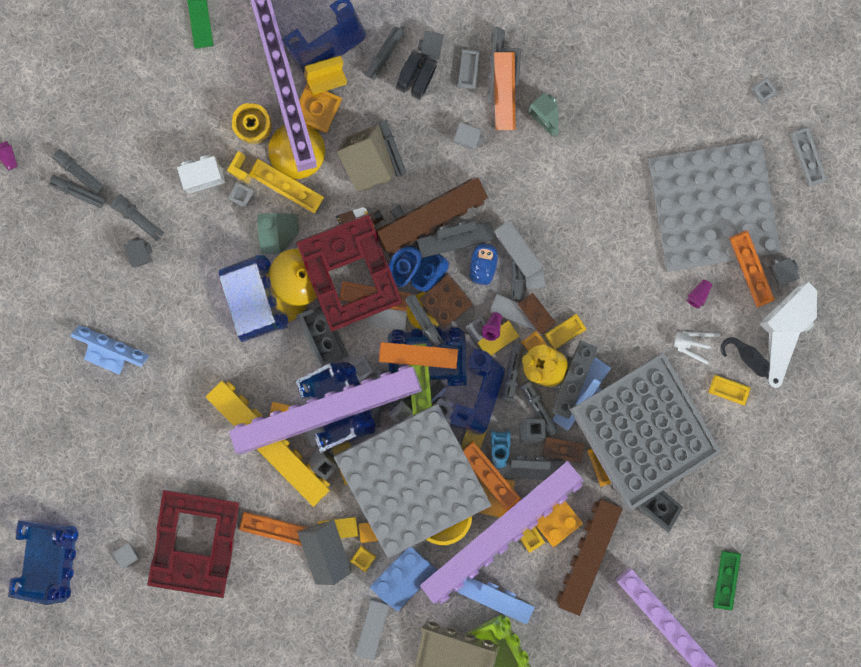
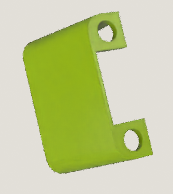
(500, 632)

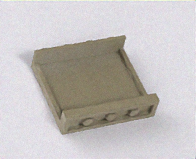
(451, 648)

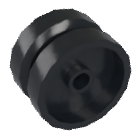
(416, 75)

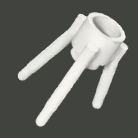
(683, 341)

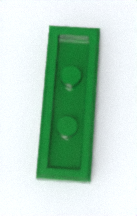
(200, 24)
(726, 580)

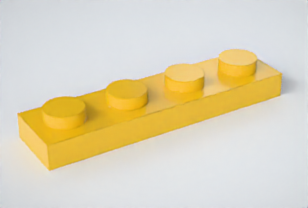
(286, 186)

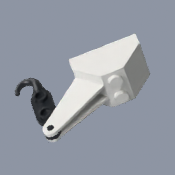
(784, 326)

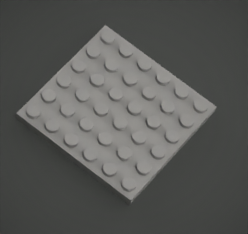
(711, 197)
(645, 431)
(412, 480)

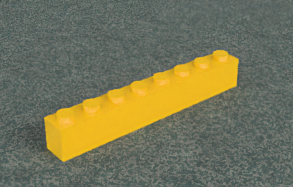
(279, 454)

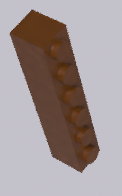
(431, 214)
(589, 557)

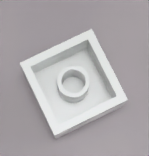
(201, 174)

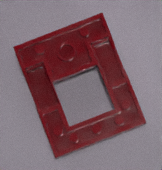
(338, 248)
(189, 570)

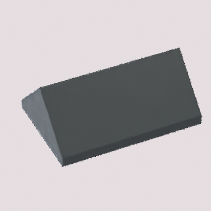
(326, 345)
(662, 510)
(325, 553)

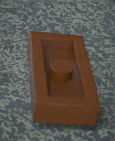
(536, 313)
(563, 449)

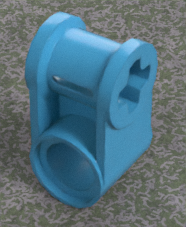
(500, 445)

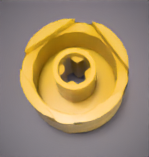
(247, 133)
(545, 365)

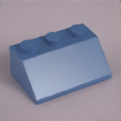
(402, 578)

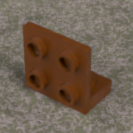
(446, 301)

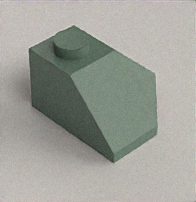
(545, 113)
(276, 231)

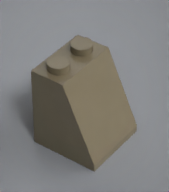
(366, 158)

